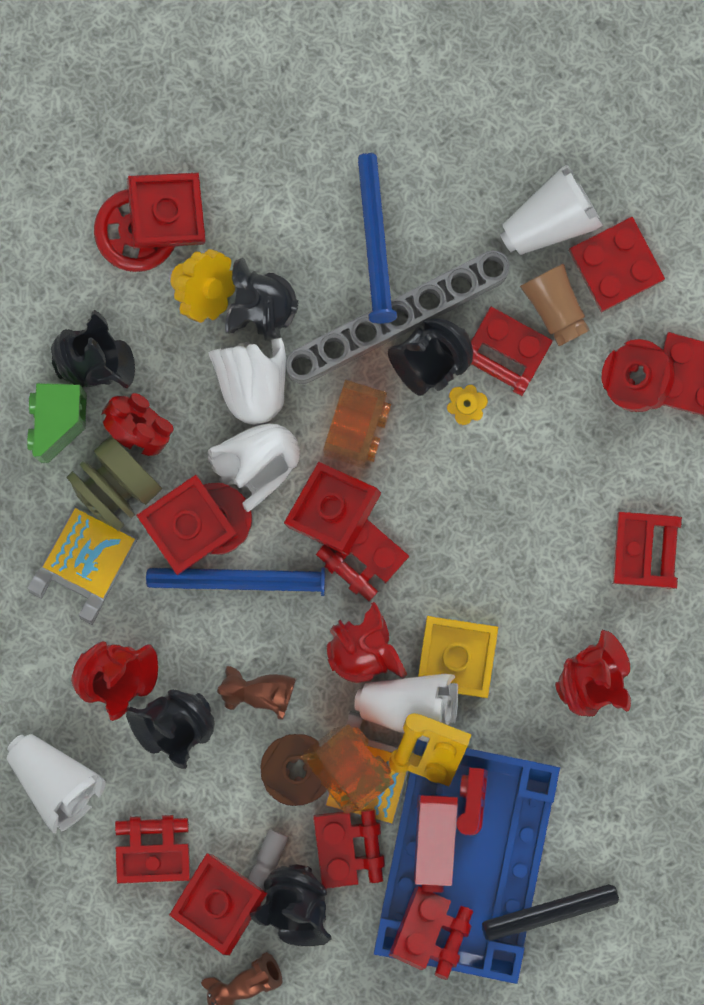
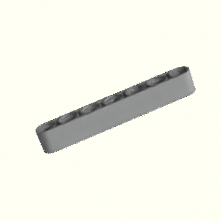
(408, 303)

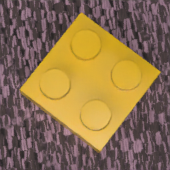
(459, 650)

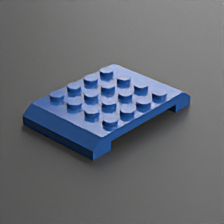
(491, 870)

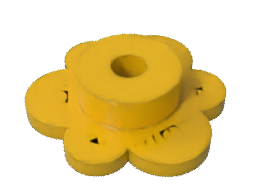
(464, 414)

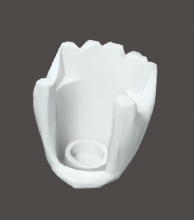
(251, 381)
(256, 459)

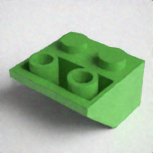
(58, 418)

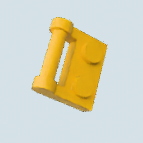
(440, 755)

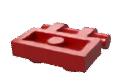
(375, 551)
(337, 852)
(152, 862)
(421, 928)

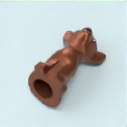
(264, 692)
(262, 976)

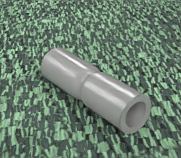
(268, 857)

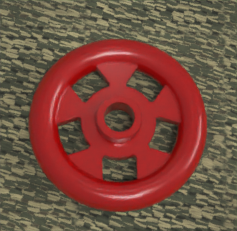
(113, 248)

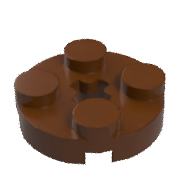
(275, 774)

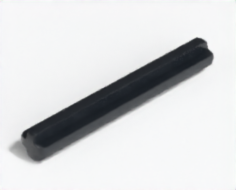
(550, 912)

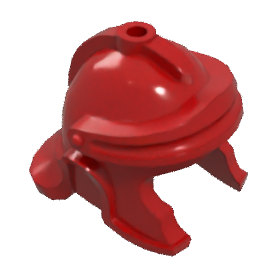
(363, 649)
(115, 675)
(596, 677)

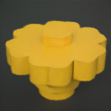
(203, 285)

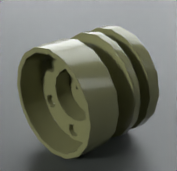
(113, 483)

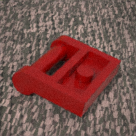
(514, 342)
(635, 547)
(474, 790)

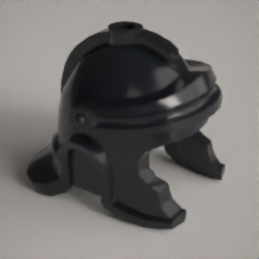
(261, 299)
(92, 356)
(432, 356)
(173, 725)
(294, 906)

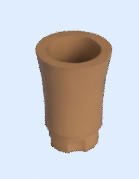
(556, 304)

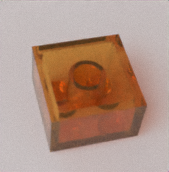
(356, 423)
(348, 768)

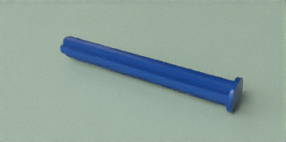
(375, 240)
(237, 579)

